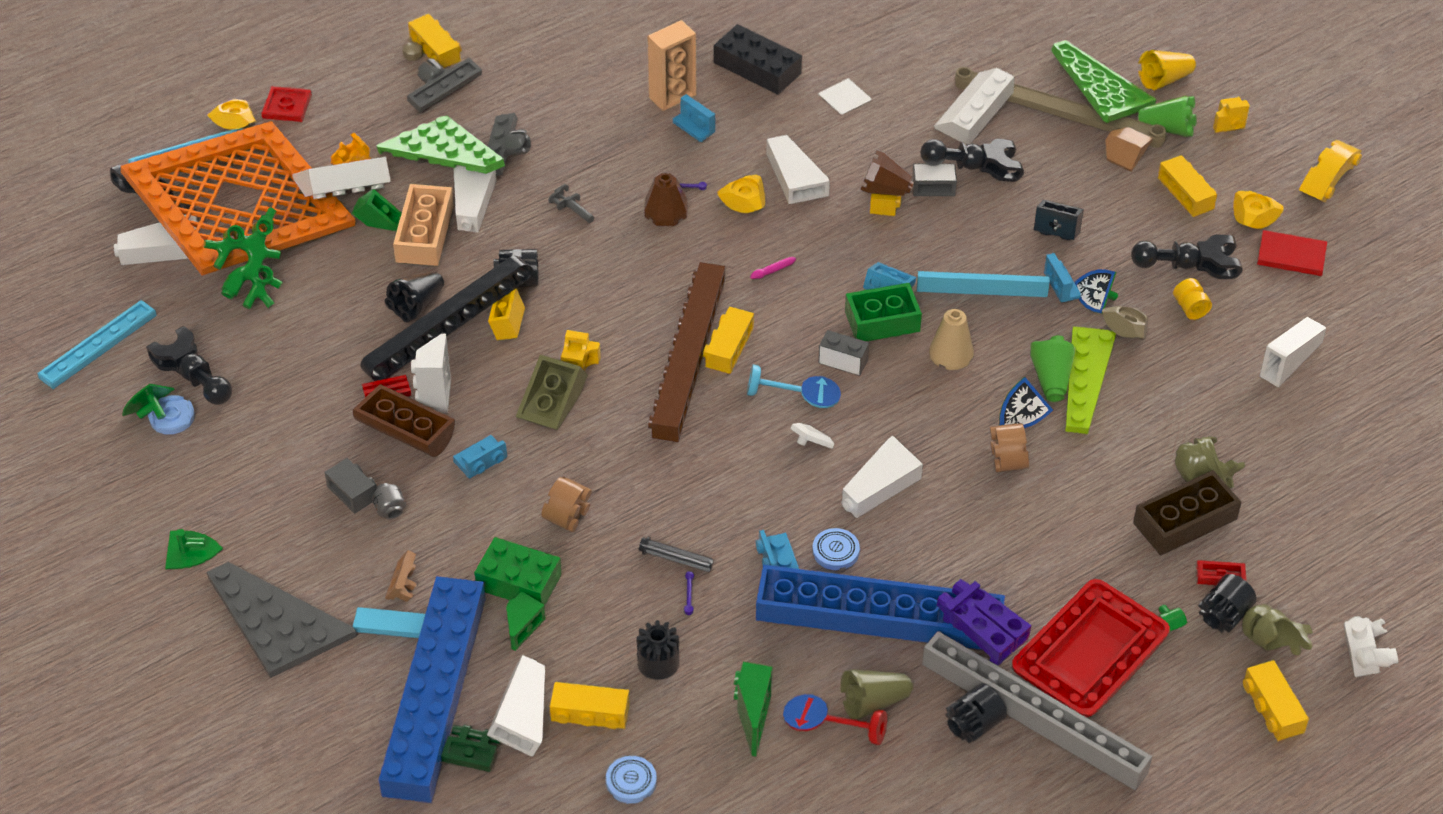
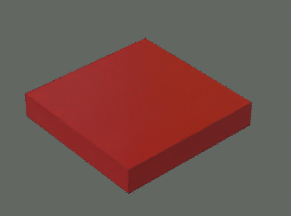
(286, 104)

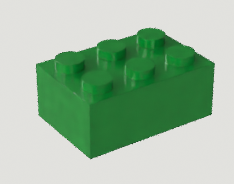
(883, 312)
(516, 568)

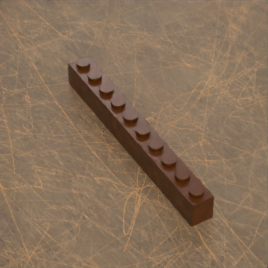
(687, 353)

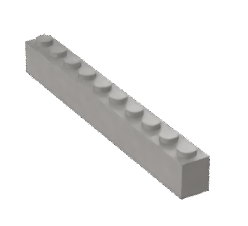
(1040, 711)

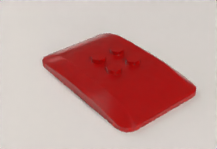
(1091, 647)

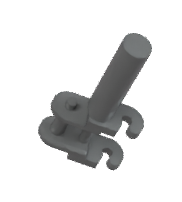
(569, 202)

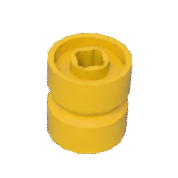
(1192, 298)

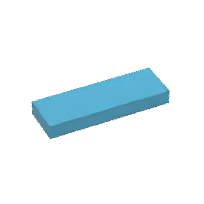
(388, 622)

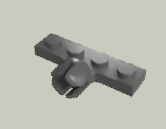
(441, 82)
(507, 140)

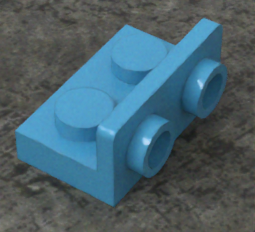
(695, 119)
(883, 275)
(1060, 279)
(480, 456)
(776, 550)

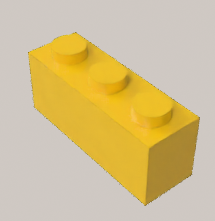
(434, 40)
(1187, 185)
(728, 340)
(1275, 700)
(589, 705)

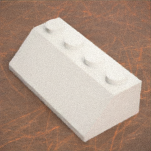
(976, 105)
(343, 177)

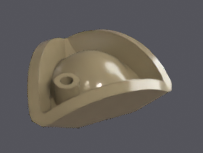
(1126, 321)

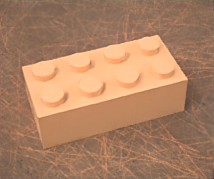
(672, 64)
(423, 225)

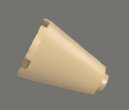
(952, 341)

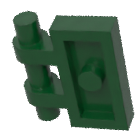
(470, 753)

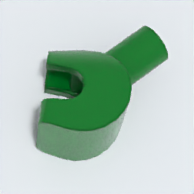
(1174, 618)

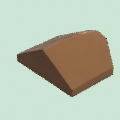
(1126, 147)

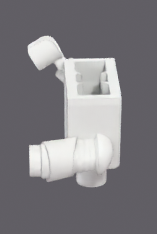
(1362, 646)

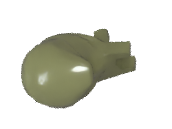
(1201, 458)
(1273, 630)

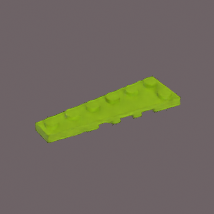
(1088, 370)

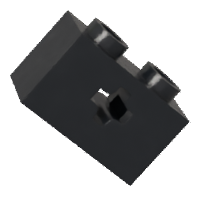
(1058, 220)

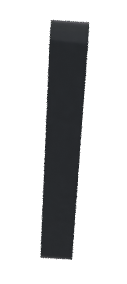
(446, 317)

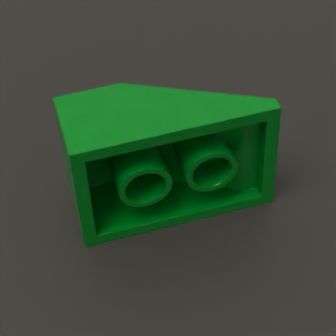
(754, 696)

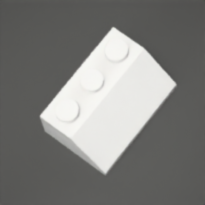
(432, 374)

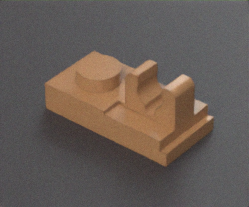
(399, 581)

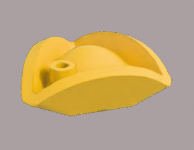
(232, 114)
(744, 194)
(1255, 209)

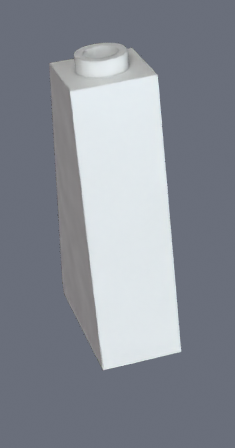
(795, 171)
(472, 197)
(148, 245)
(1291, 350)
(881, 478)
(521, 708)

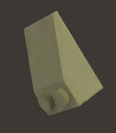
(551, 392)

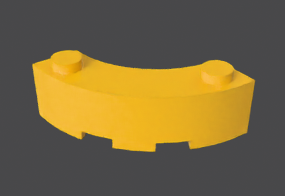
(1331, 167)

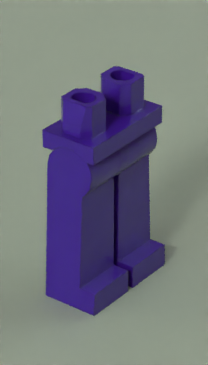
(984, 620)

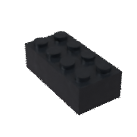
(757, 59)

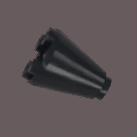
(413, 294)

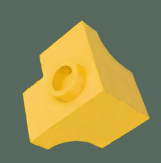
(1231, 114)
(580, 350)

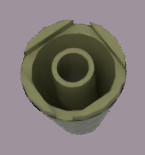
(872, 691)

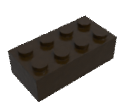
(1187, 512)

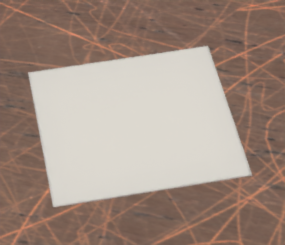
(845, 96)

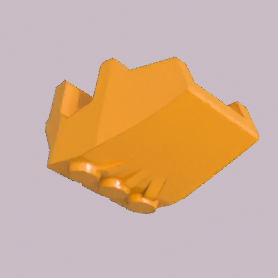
(353, 152)

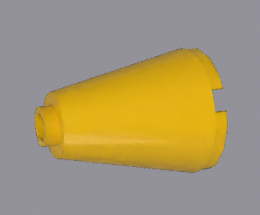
(1164, 68)

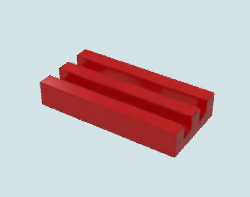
(392, 383)
(1212, 577)

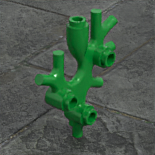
(257, 251)

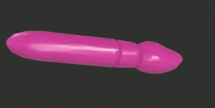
(760, 273)

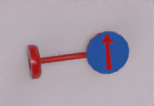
(810, 712)

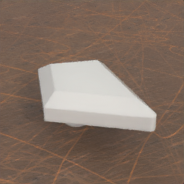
(809, 433)

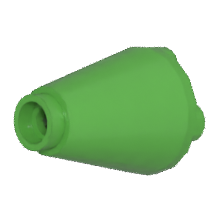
(1174, 115)
(1053, 365)

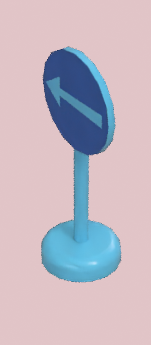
(815, 390)

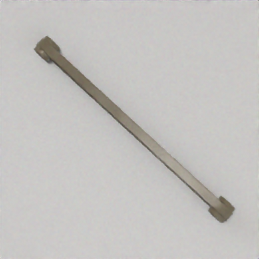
(1068, 109)

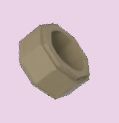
(412, 51)

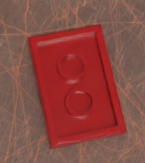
(1292, 253)

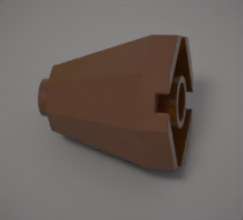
(886, 177)
(665, 201)

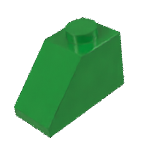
(377, 211)
(523, 618)

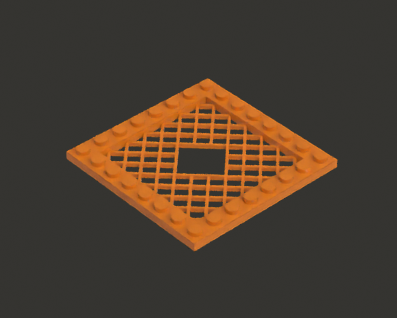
(141, 175)

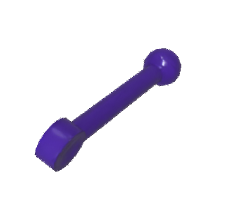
(702, 185)
(688, 609)

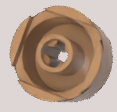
(1009, 447)
(566, 503)

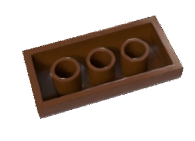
(405, 420)

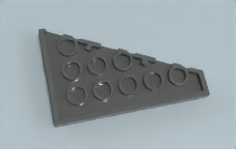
(274, 622)

